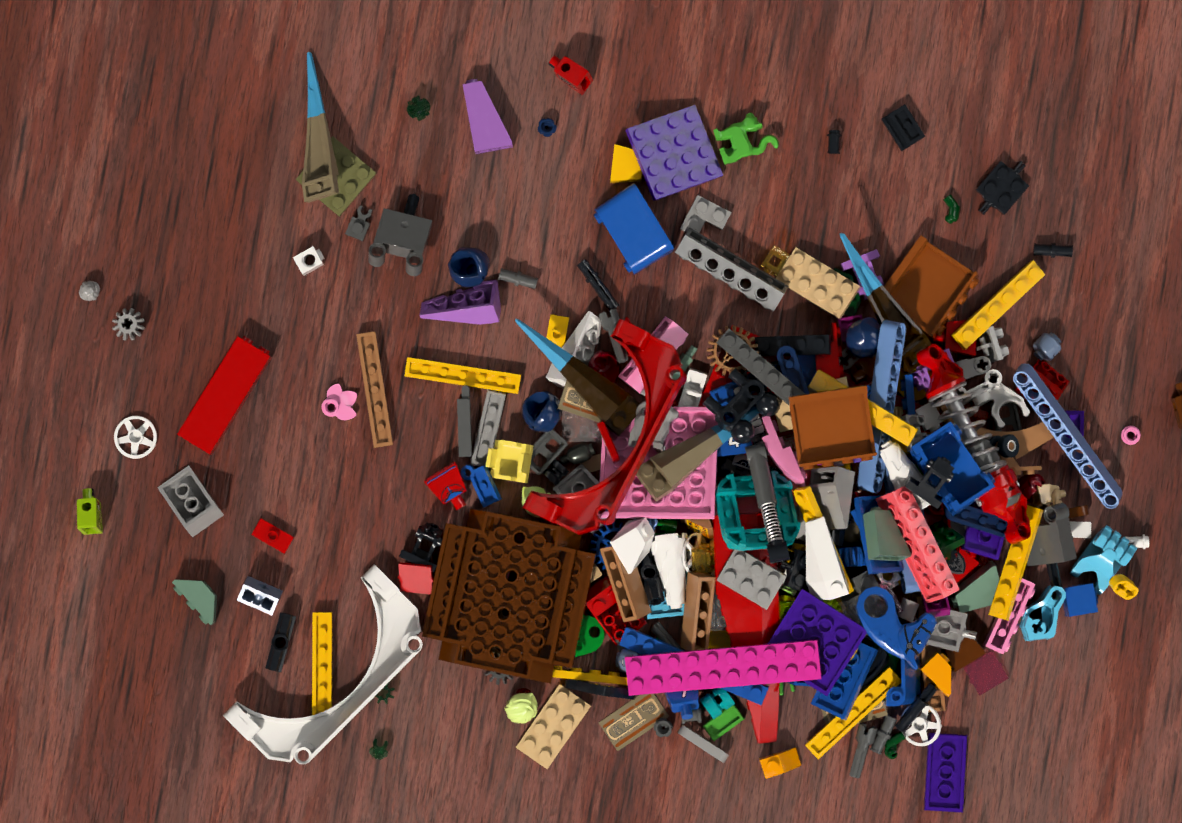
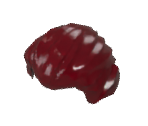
(605, 364)
(1028, 485)

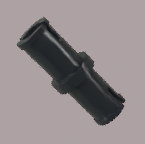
(1053, 250)

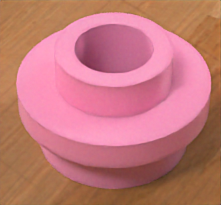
(1136, 433)

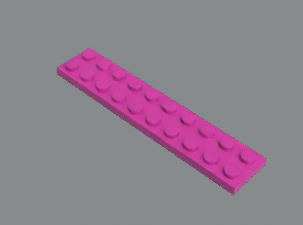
(723, 667)

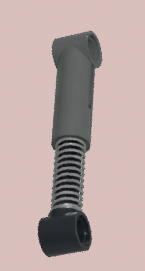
(766, 501)

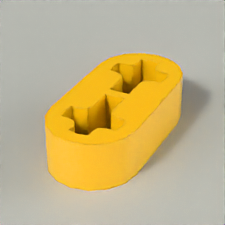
(1123, 586)

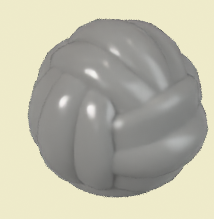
(89, 290)

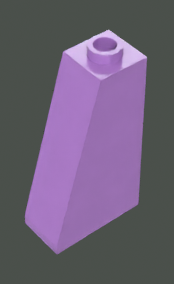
(485, 123)

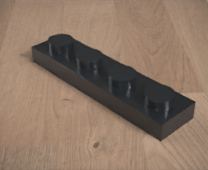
(801, 344)

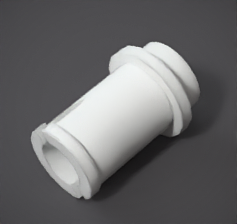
(1139, 541)

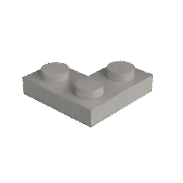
(702, 211)

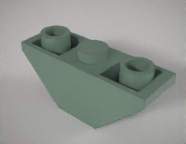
(198, 597)

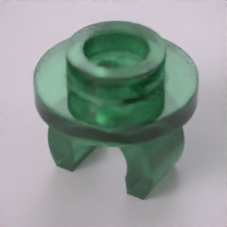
(379, 752)

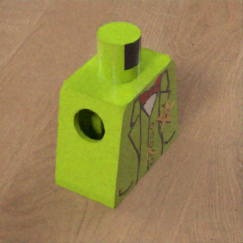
(89, 521)

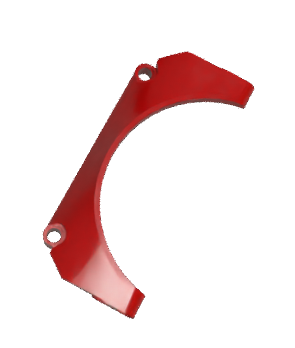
(583, 509)

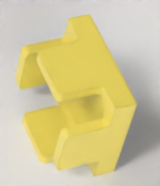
(510, 461)

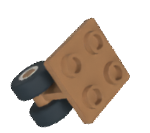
(1008, 449)

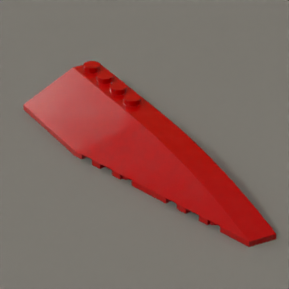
(749, 623)

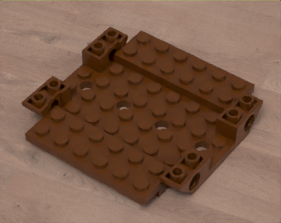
(542, 603)

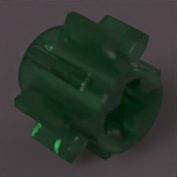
(418, 108)
(381, 697)

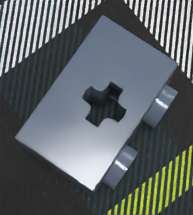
(259, 595)

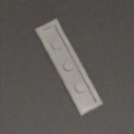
(488, 426)

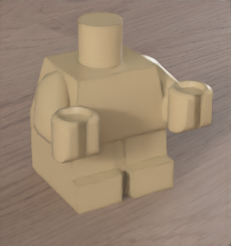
(1046, 495)

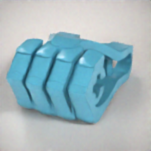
(1104, 556)
(1049, 609)

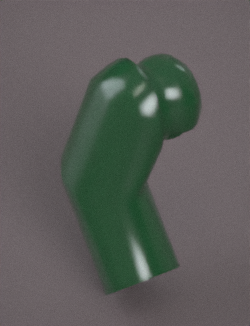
(954, 209)
(891, 745)

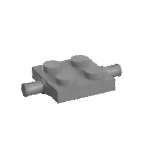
(950, 631)

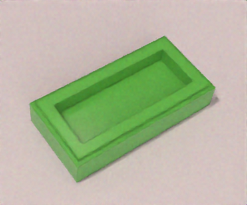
(723, 723)

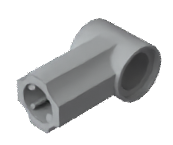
(909, 610)

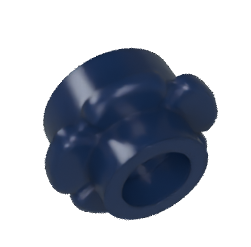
(546, 122)

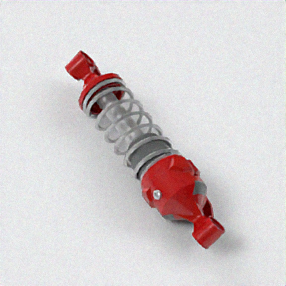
(1006, 497)

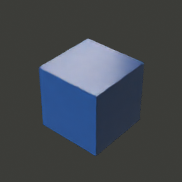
(1080, 600)

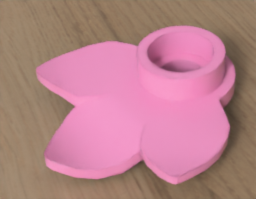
(342, 402)

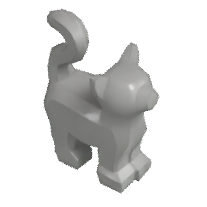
(662, 433)

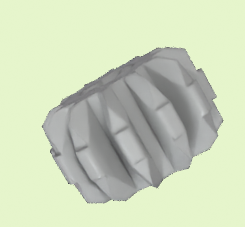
(133, 327)

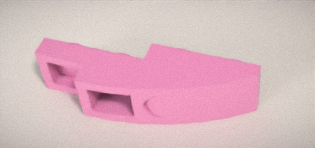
(783, 458)

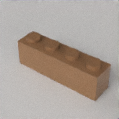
(626, 587)
(697, 611)

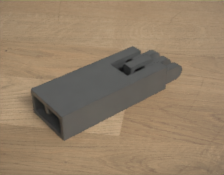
(464, 423)

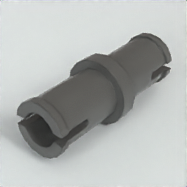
(518, 278)
(883, 734)

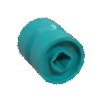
(712, 706)

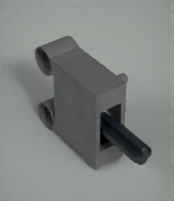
(401, 236)
(1053, 542)

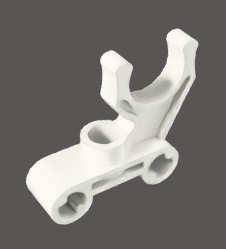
(997, 393)

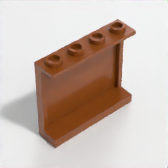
(930, 286)
(832, 427)

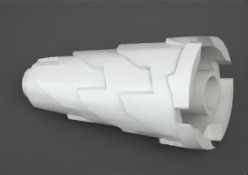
(900, 468)
(669, 562)

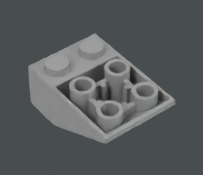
(833, 494)

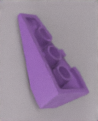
(471, 306)

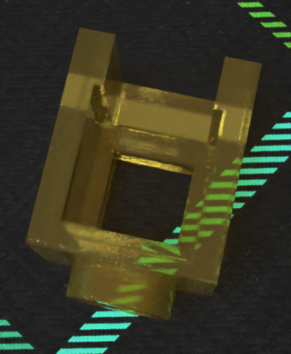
(779, 253)
(703, 558)

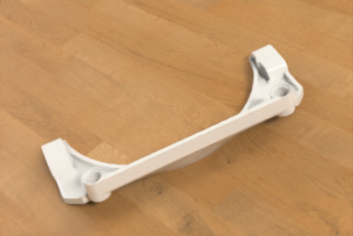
(285, 737)

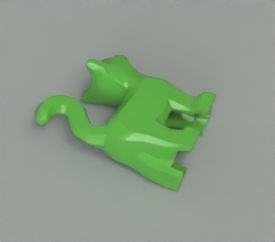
(739, 140)

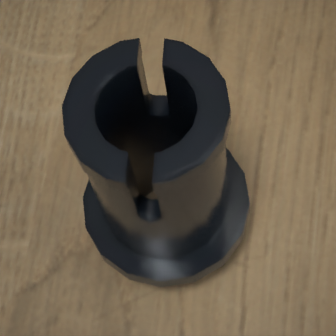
(834, 141)

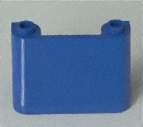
(634, 229)
(968, 480)
(908, 689)

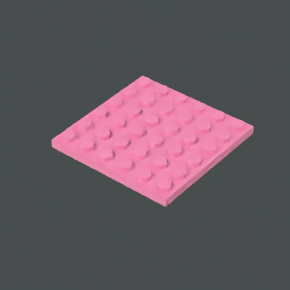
(690, 499)

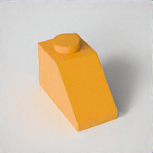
(939, 672)
(780, 762)

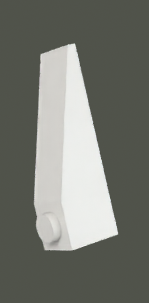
(580, 345)
(823, 568)

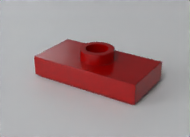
(272, 536)

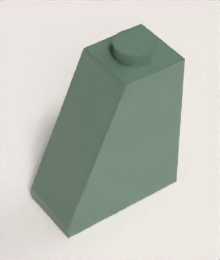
(883, 536)
(977, 589)

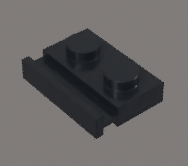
(903, 127)

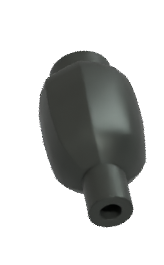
(578, 453)

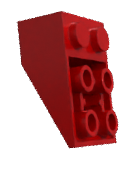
(605, 609)

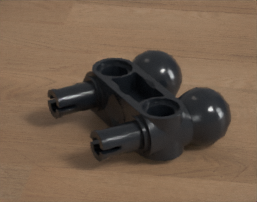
(743, 430)

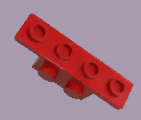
(830, 363)

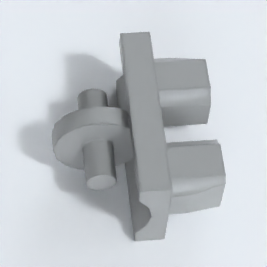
(990, 344)

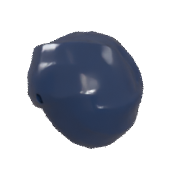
(469, 266)
(863, 338)
(541, 411)

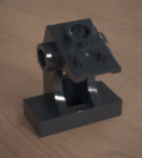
(941, 468)
(418, 556)

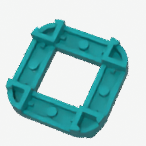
(728, 514)

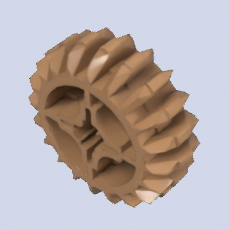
(721, 364)

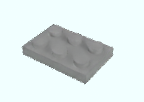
(751, 578)

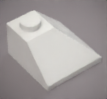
(633, 542)

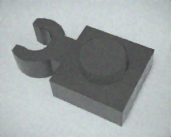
(358, 226)

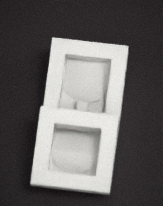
(693, 388)

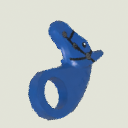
(887, 632)

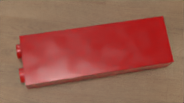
(225, 395)

